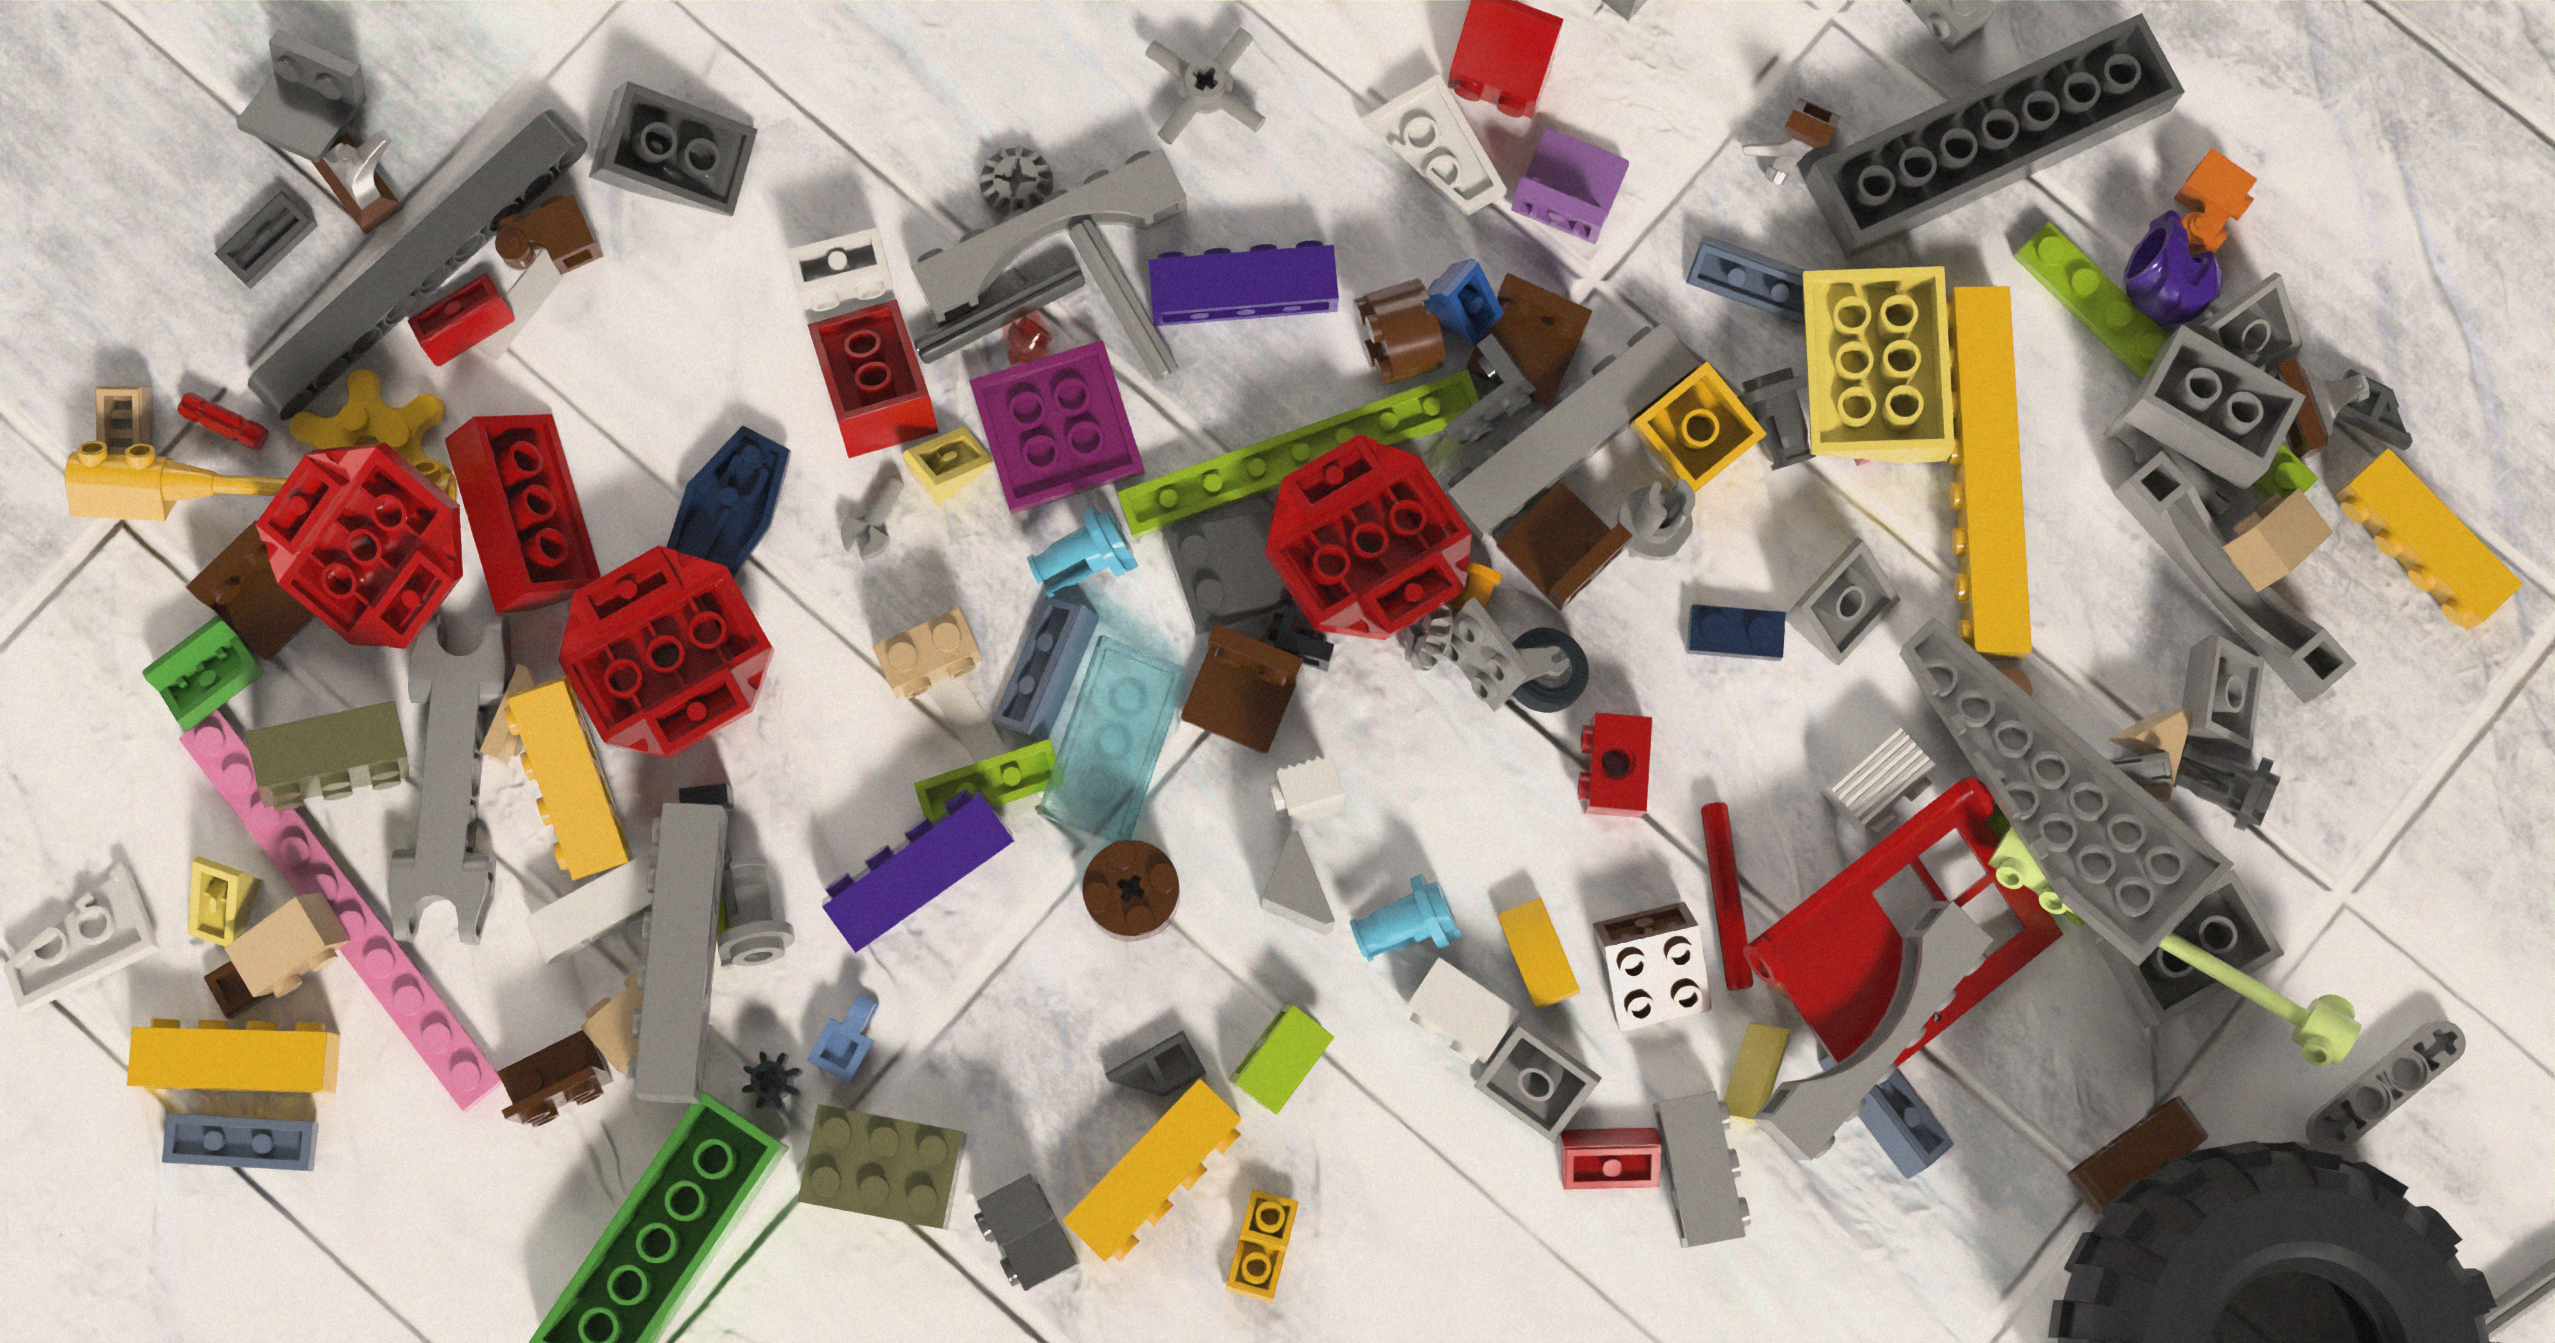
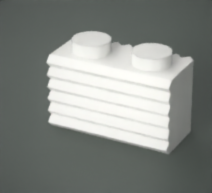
(1879, 780)
(1307, 791)

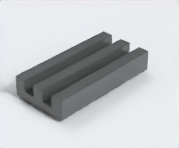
(267, 239)

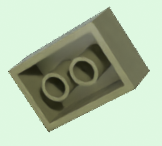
(328, 755)
(882, 1167)

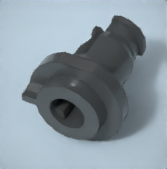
(1779, 415)
(2249, 790)

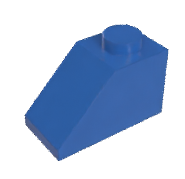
(1464, 301)

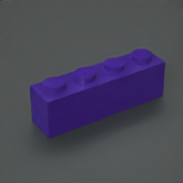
(1243, 283)
(917, 869)

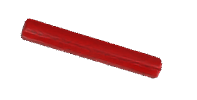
(1726, 895)

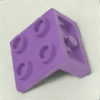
(1570, 185)

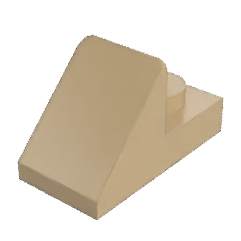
(2158, 734)
(499, 741)

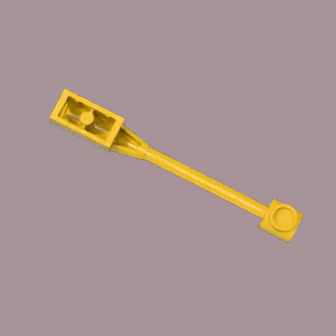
(149, 486)

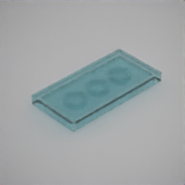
(1113, 740)

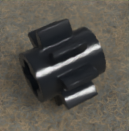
(760, 1087)

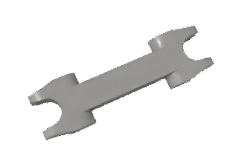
(447, 825)

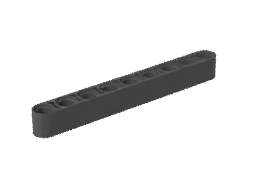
(416, 265)

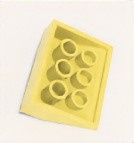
(1878, 364)

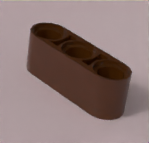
(2138, 1152)

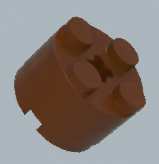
(1401, 332)
(1123, 864)

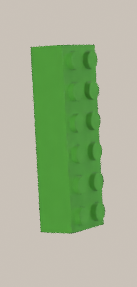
(666, 1230)

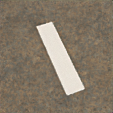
(525, 301)
(975, 731)

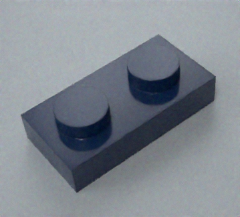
(1736, 632)

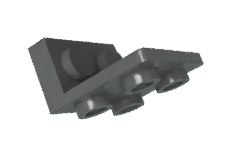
(305, 98)
(1509, 396)

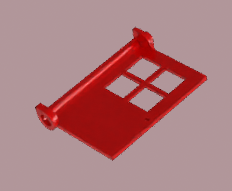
(1845, 956)

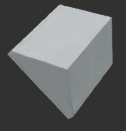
(2257, 325)
(1844, 603)
(2222, 693)
(1296, 891)
(1537, 1081)

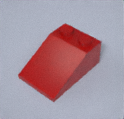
(1505, 55)
(873, 378)

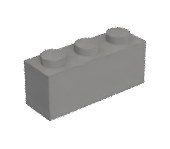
(1701, 1169)

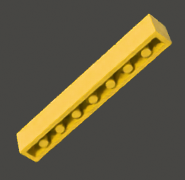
(1987, 476)

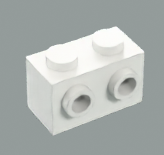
(840, 269)
(1460, 1012)

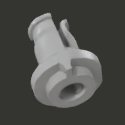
(1656, 507)
(753, 931)

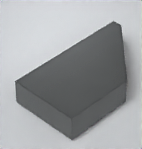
(2377, 414)
(1160, 1068)

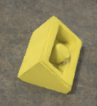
(1756, 1070)

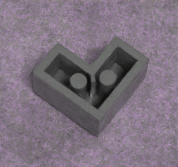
(1028, 1232)

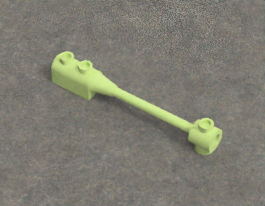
(2323, 1029)

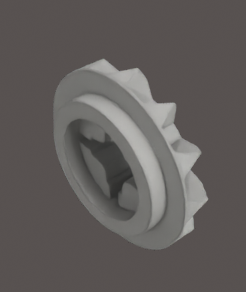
(1030, 195)
(1429, 638)

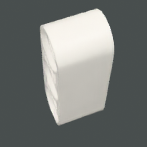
(592, 911)

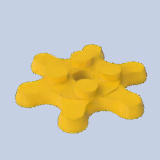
(371, 418)

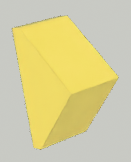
(946, 463)
(219, 901)

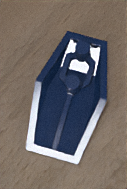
(731, 501)

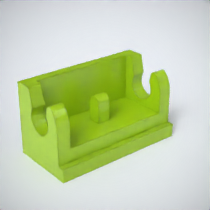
(1281, 1058)

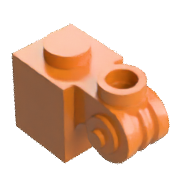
(2214, 194)

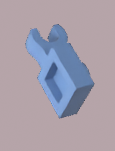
(842, 1045)

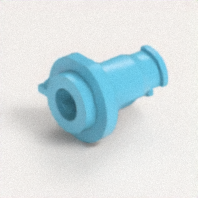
(1084, 553)
(1408, 921)

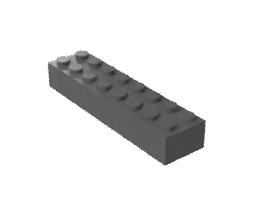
(1994, 136)

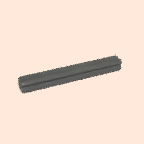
(999, 313)

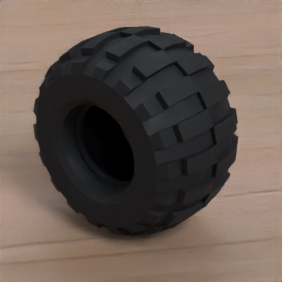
(2250, 1209)

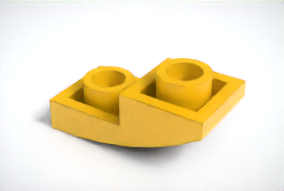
(1538, 953)
(1262, 1246)

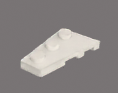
(1438, 143)
(89, 943)

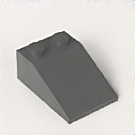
(672, 150)
(1225, 571)

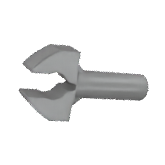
(873, 521)

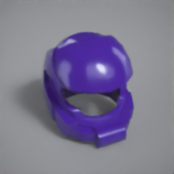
(2166, 279)

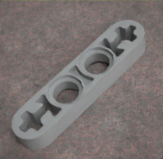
(2382, 1081)

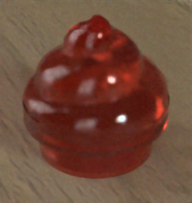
(1027, 341)

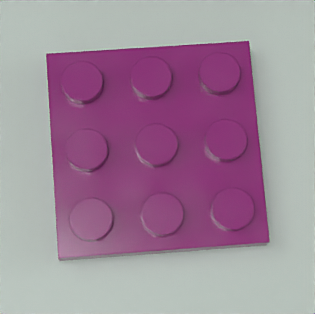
(1057, 427)

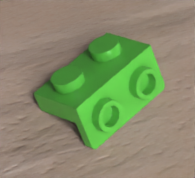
(203, 672)

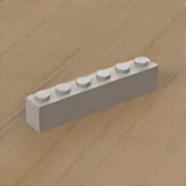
(1570, 432)
(680, 953)

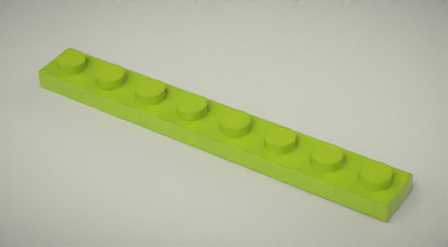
(2125, 330)
(1264, 464)

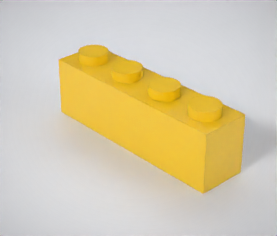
(2427, 540)
(569, 778)
(232, 1058)
(1152, 1171)

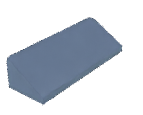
(1748, 278)
(1046, 668)
(1901, 1124)

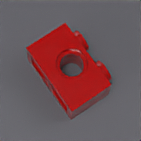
(1629, 739)

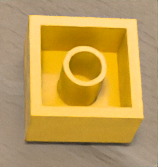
(1697, 428)

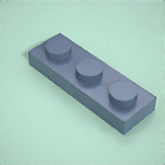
(240, 1142)

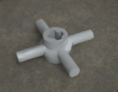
(1208, 100)

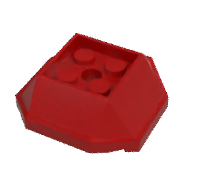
(1377, 497)
(323, 553)
(635, 614)

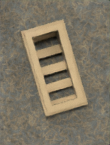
(106, 415)

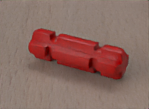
(223, 421)

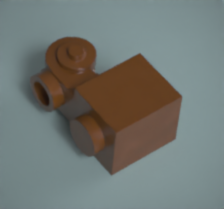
(555, 227)

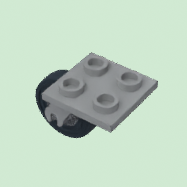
(1539, 669)

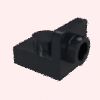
(1305, 644)

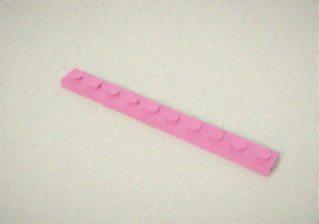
(372, 948)

